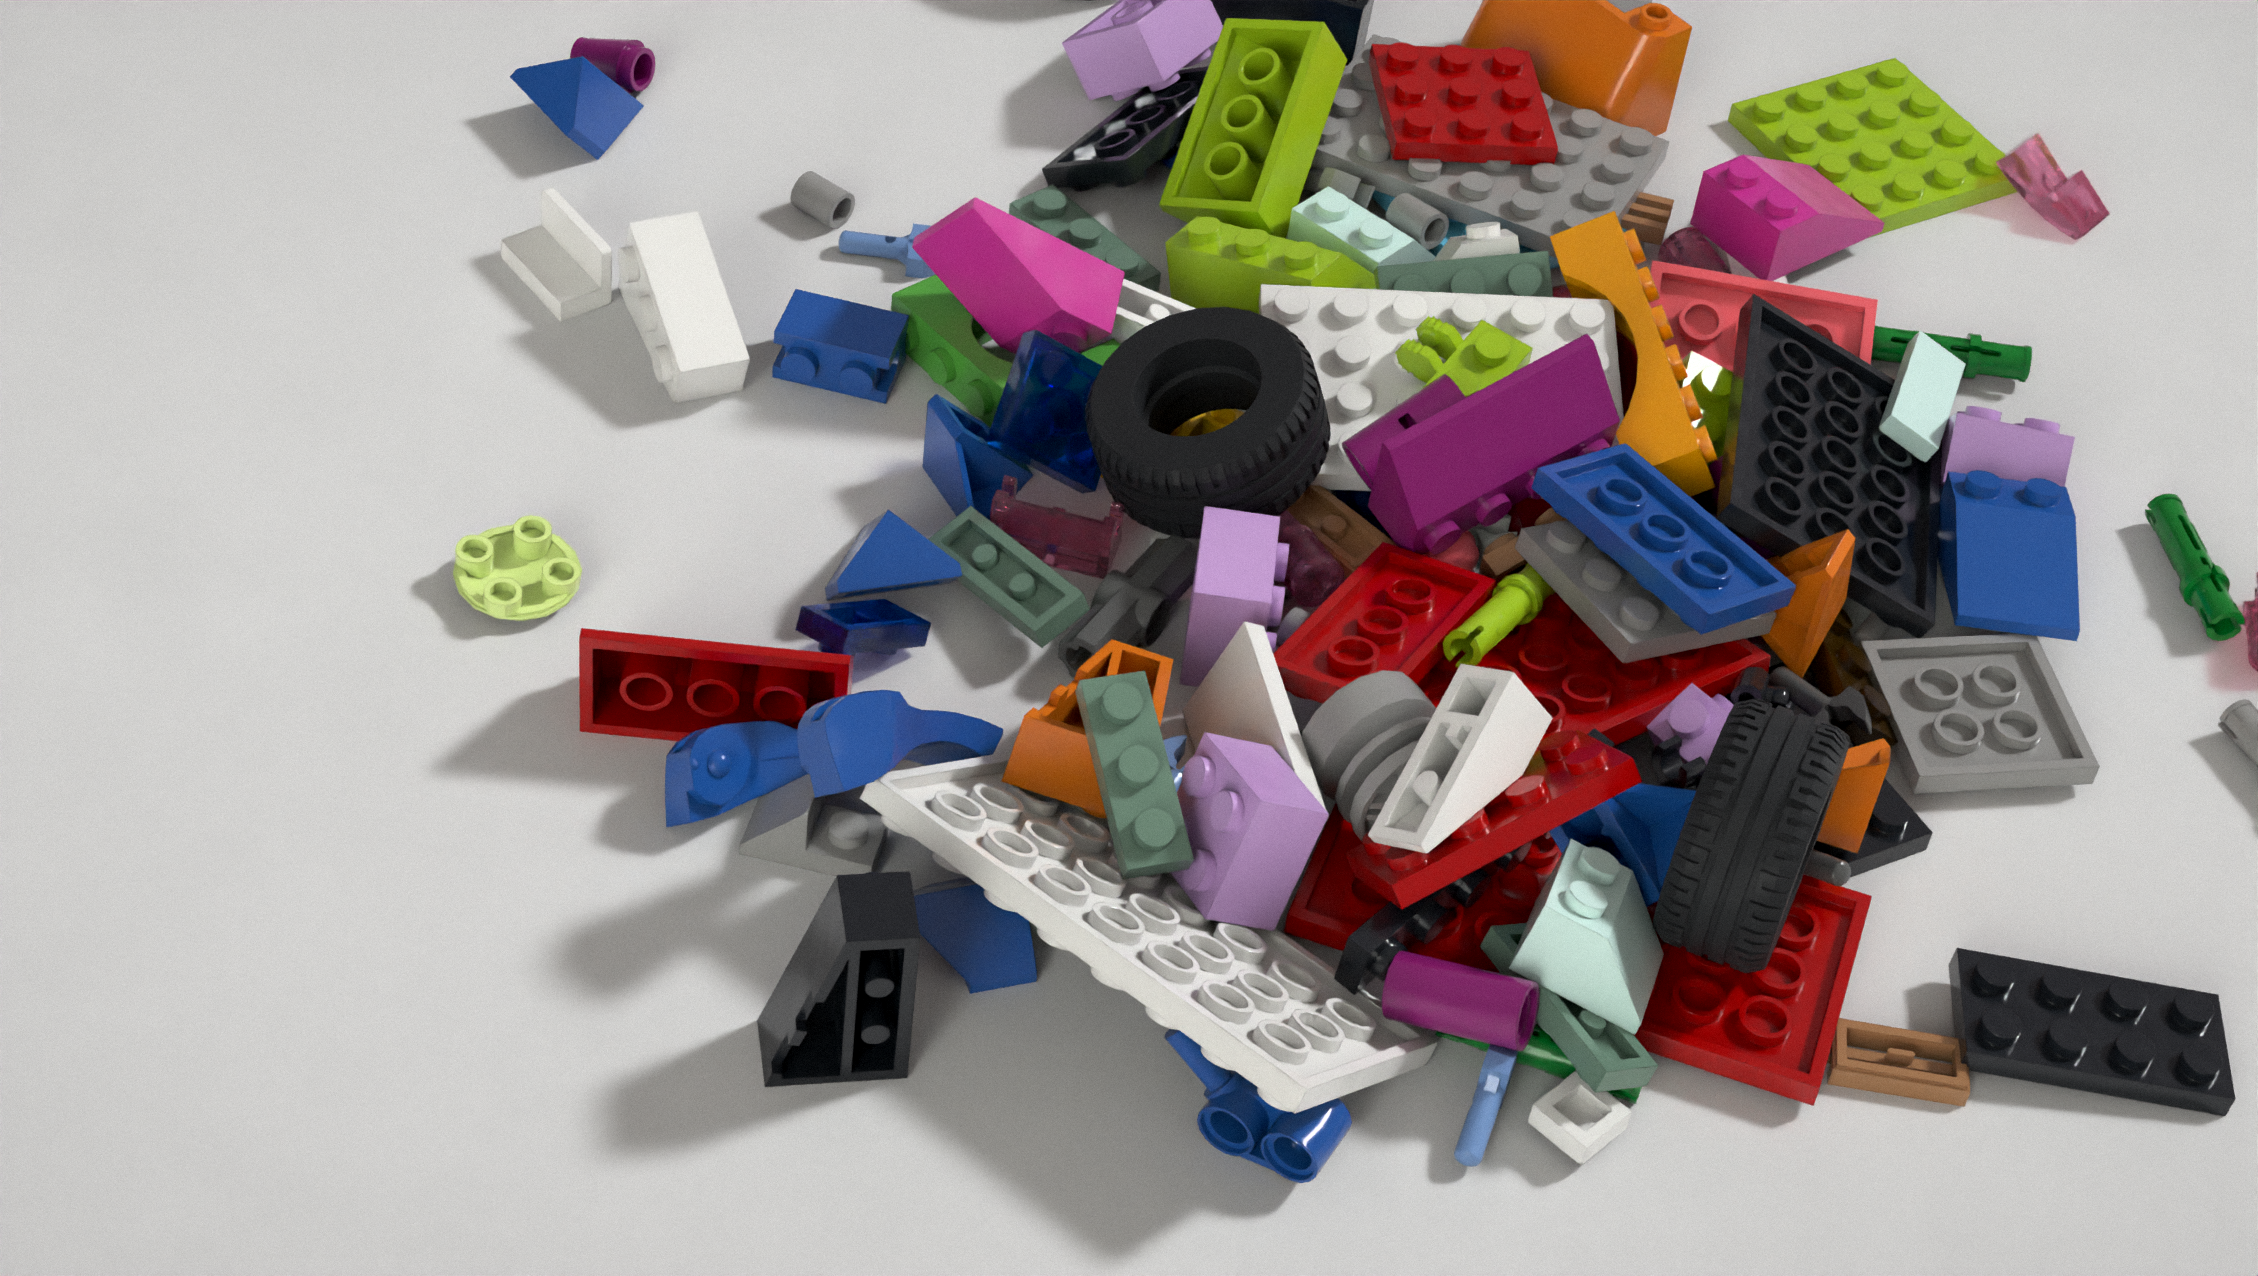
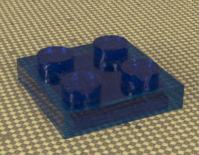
(1044, 412)

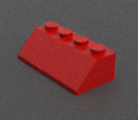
(685, 685)

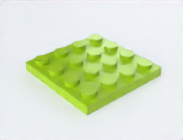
(1879, 142)

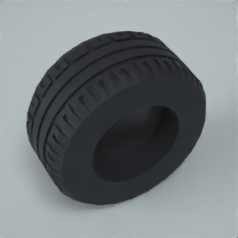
(1198, 366)
(1749, 834)

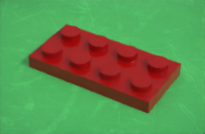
(1380, 619)
(1559, 784)

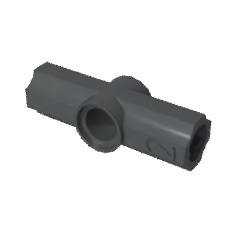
(1134, 603)

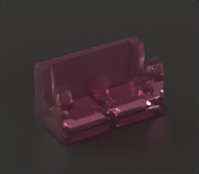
(1059, 536)

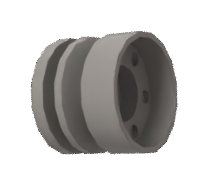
(1364, 742)

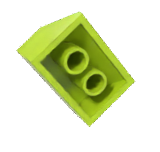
(1227, 264)

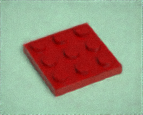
(1461, 104)

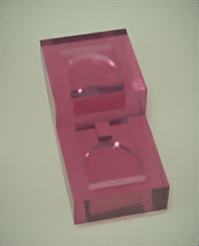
(2061, 200)

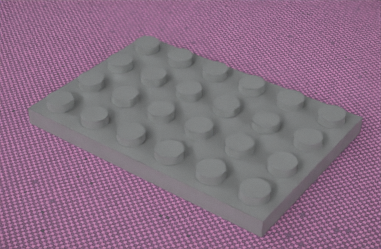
(1595, 171)

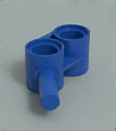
(1248, 1127)

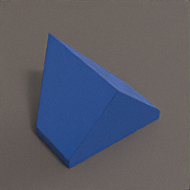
(579, 101)
(961, 461)
(889, 559)
(1635, 828)
(974, 936)

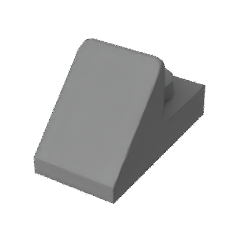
(808, 834)

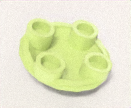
(517, 570)

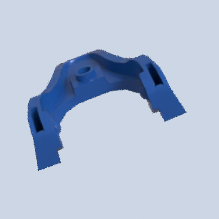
(836, 743)

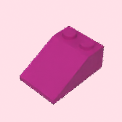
(1777, 215)
(1021, 277)

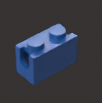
(840, 346)

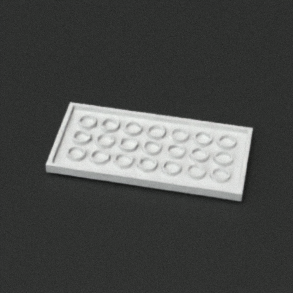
(1231, 988)

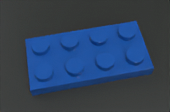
(1663, 538)

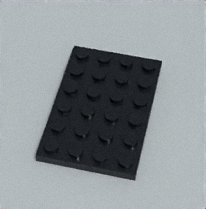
(1813, 463)

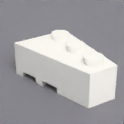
(682, 307)

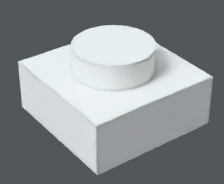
(1579, 1118)

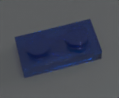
(862, 627)

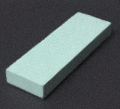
(1922, 397)

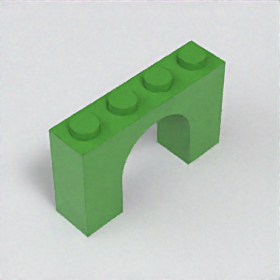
(949, 346)

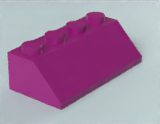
(1486, 448)

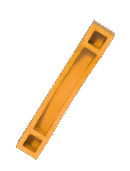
(1659, 426)

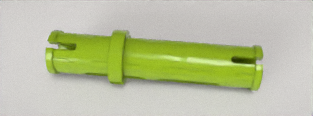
(1512, 604)

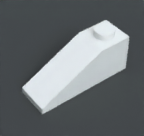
(1463, 759)

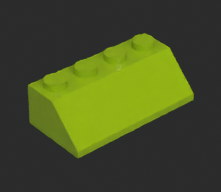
(1256, 124)

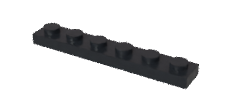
(1396, 929)

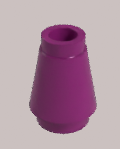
(620, 59)

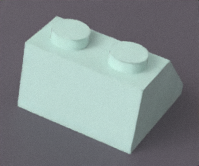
(1347, 228)
(1592, 937)

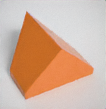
(1821, 583)
(1855, 795)

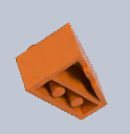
(1052, 745)

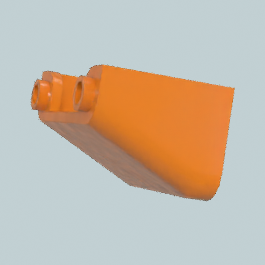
(1593, 53)

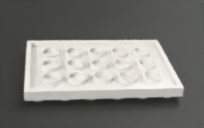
(1359, 330)

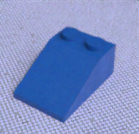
(2009, 555)

